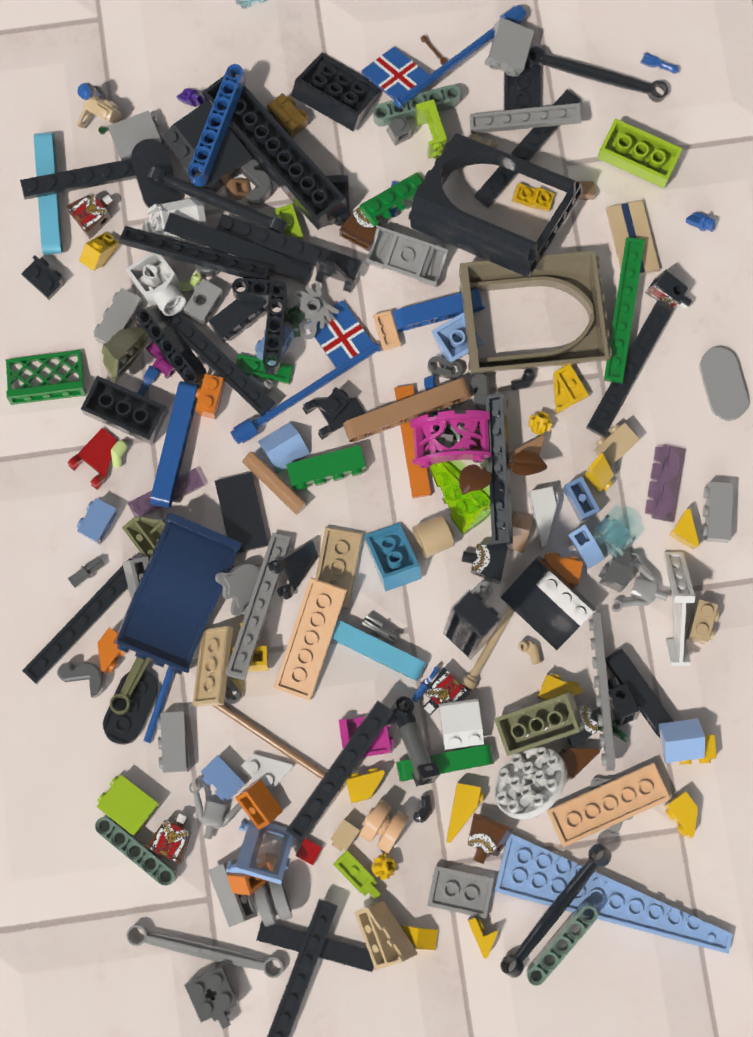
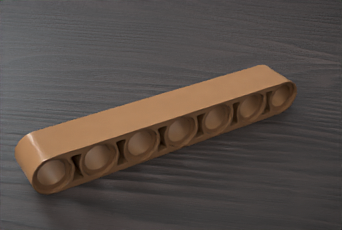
(407, 409)

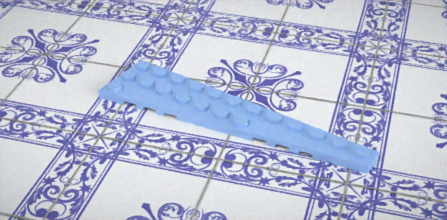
(543, 875)

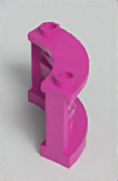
(426, 424)

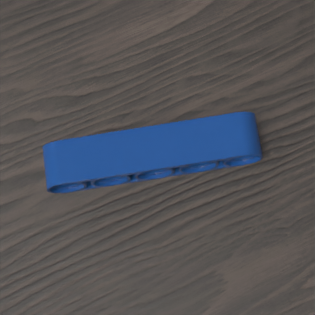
(435, 311)

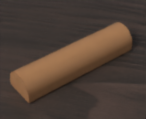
(274, 483)

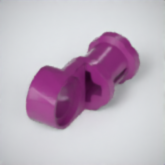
(161, 361)

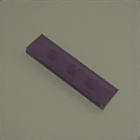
(186, 484)

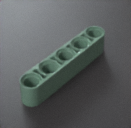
(440, 94)
(126, 847)
(560, 953)

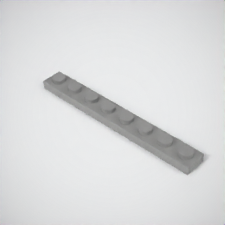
(257, 609)
(602, 699)

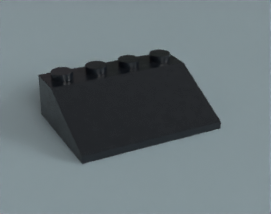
(336, 91)
(185, 135)
(548, 602)

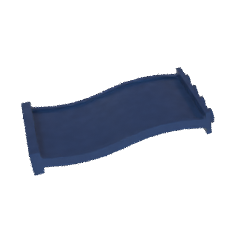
(176, 594)

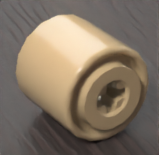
(433, 536)

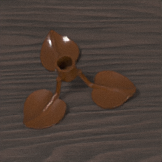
(474, 478)

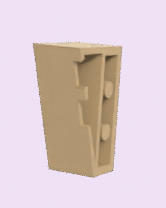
(384, 936)

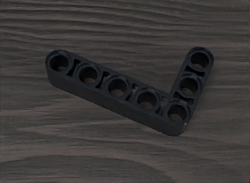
(273, 318)

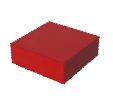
(308, 851)

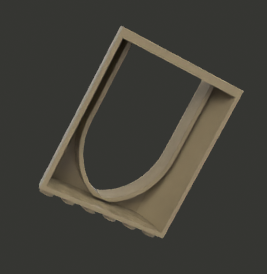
(570, 272)

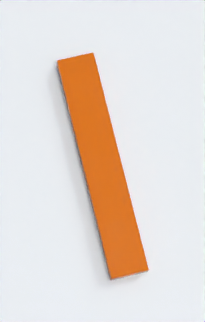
(417, 476)

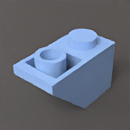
(586, 546)

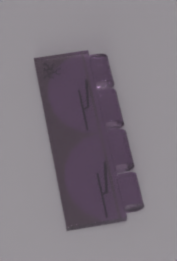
(668, 482)

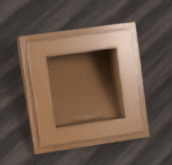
(237, 189)
(588, 190)

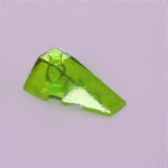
(465, 509)

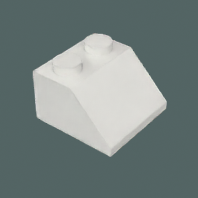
(461, 724)

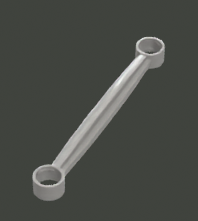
(204, 951)

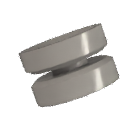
(268, 902)

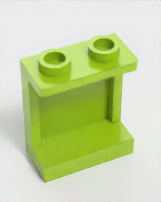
(427, 113)
(127, 804)

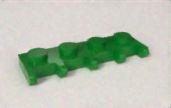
(390, 199)

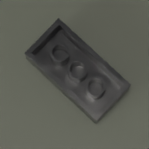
(124, 410)

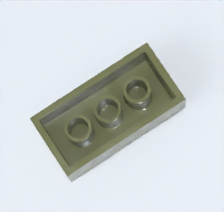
(539, 723)

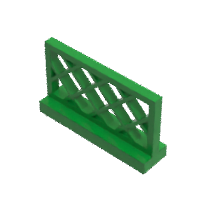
(45, 392)

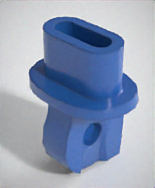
(701, 221)

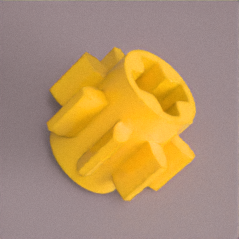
(540, 423)
(383, 866)

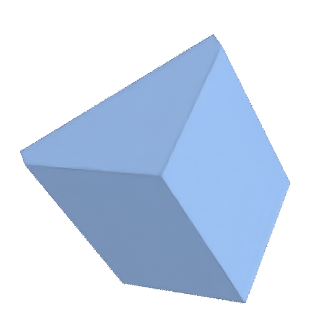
(452, 338)
(283, 447)
(682, 740)

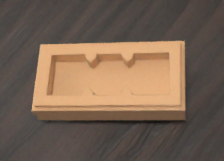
(386, 330)

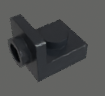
(335, 403)

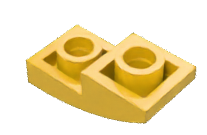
(532, 198)

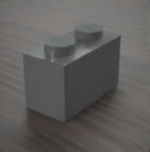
(615, 575)

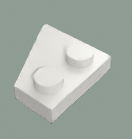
(265, 769)

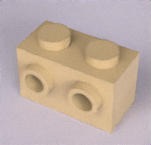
(617, 443)
(702, 621)

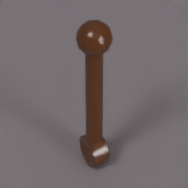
(443, 60)

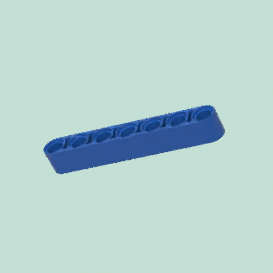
(217, 133)
(174, 445)

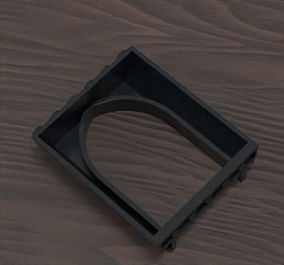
(441, 219)

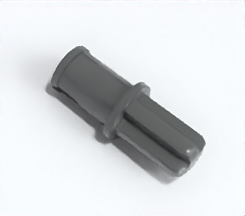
(86, 571)
(380, 628)

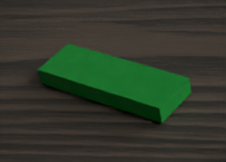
(255, 367)

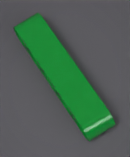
(451, 761)

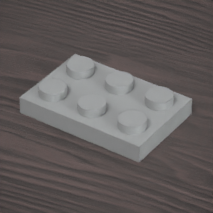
(460, 892)

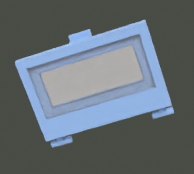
(263, 852)

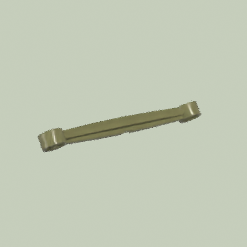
(131, 682)

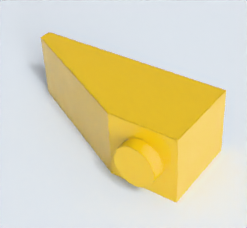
(599, 474)
(464, 804)

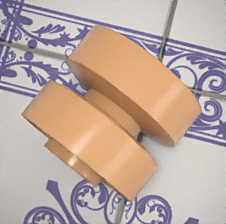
(379, 823)

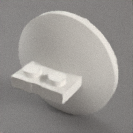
(530, 783)

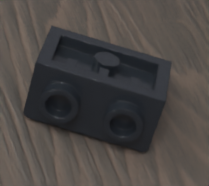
(43, 278)

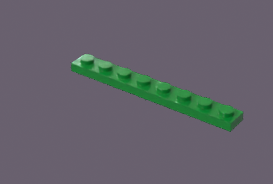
(624, 309)

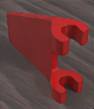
(97, 455)

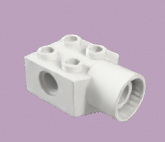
(157, 283)

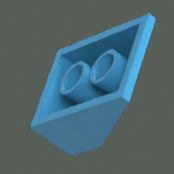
(393, 557)

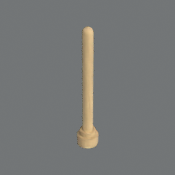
(469, 681)

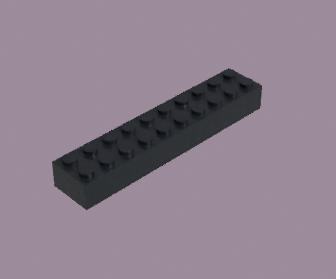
(282, 158)
(471, 624)

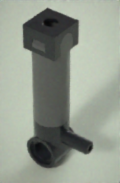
(424, 770)

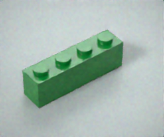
(326, 467)

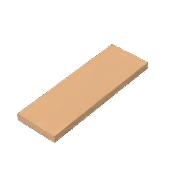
(310, 638)
(608, 804)

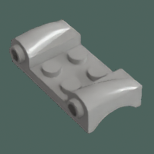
(407, 255)

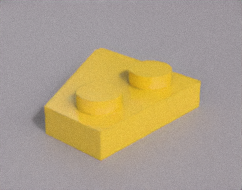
(567, 388)

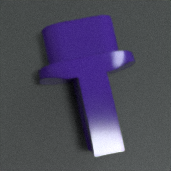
(190, 97)

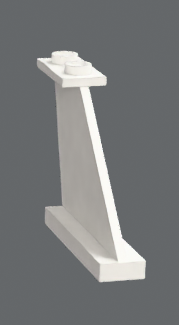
(681, 594)

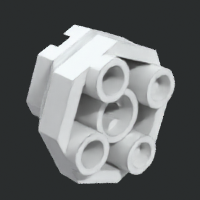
(187, 208)

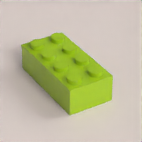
(639, 153)

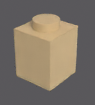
(344, 835)

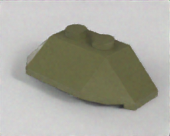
(122, 351)
(144, 533)

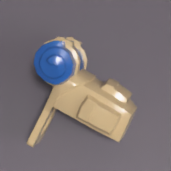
(96, 104)

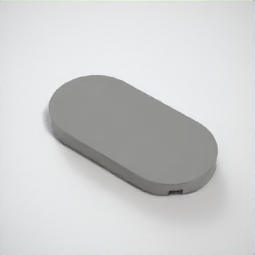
(723, 384)

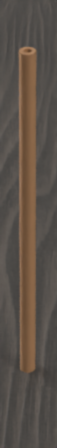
(272, 741)

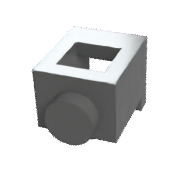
(398, 128)

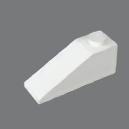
(543, 508)

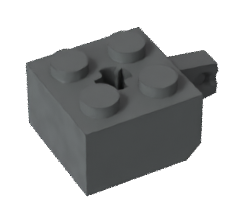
(206, 1006)

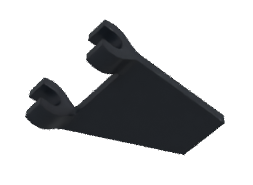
(331, 270)
(351, 411)
(296, 567)

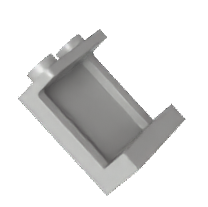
(509, 47)
(132, 131)

